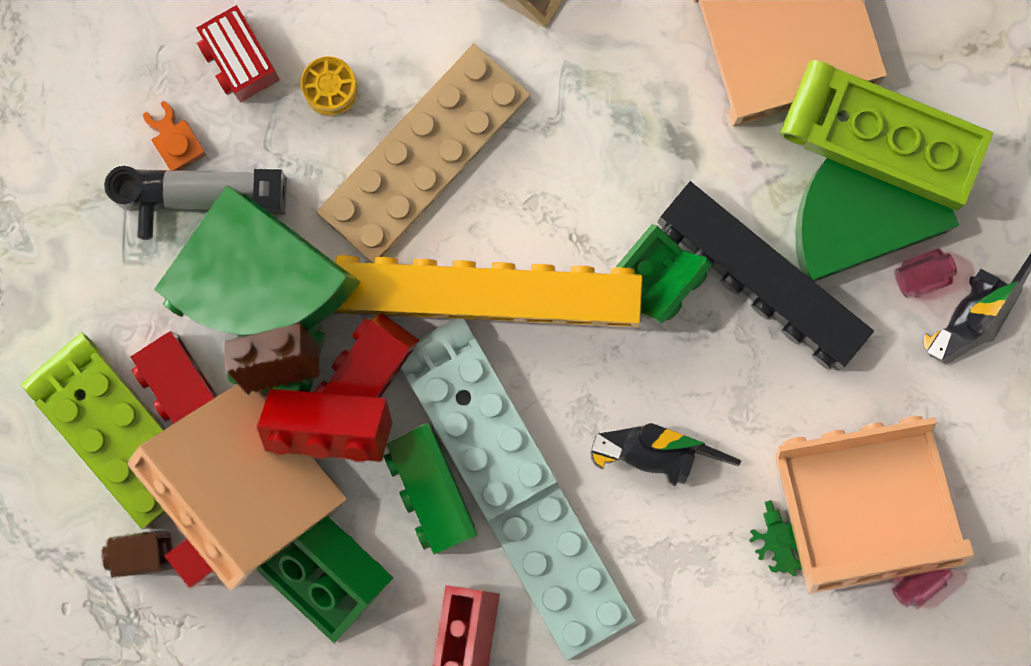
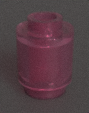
(925, 273)
(920, 588)

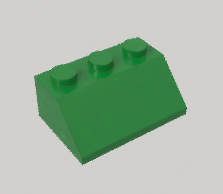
(430, 489)
(326, 577)

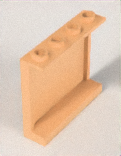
(769, 43)
(228, 490)
(870, 505)

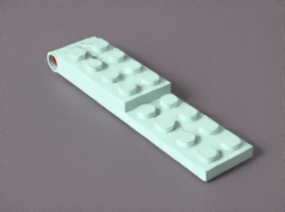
(515, 489)

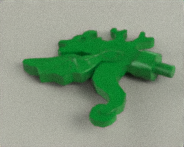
(778, 539)

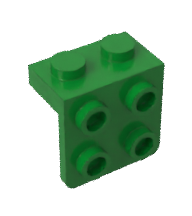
(666, 273)

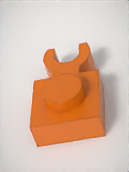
(175, 142)

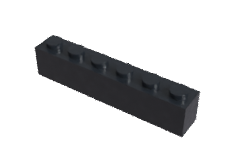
(765, 278)

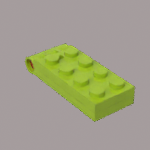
(886, 135)
(103, 425)

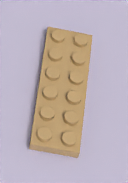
(423, 153)

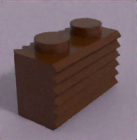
(272, 358)
(137, 553)

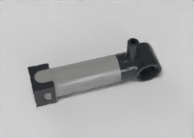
(191, 191)

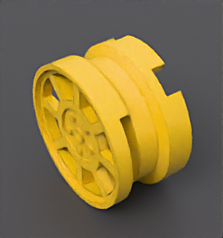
(329, 86)

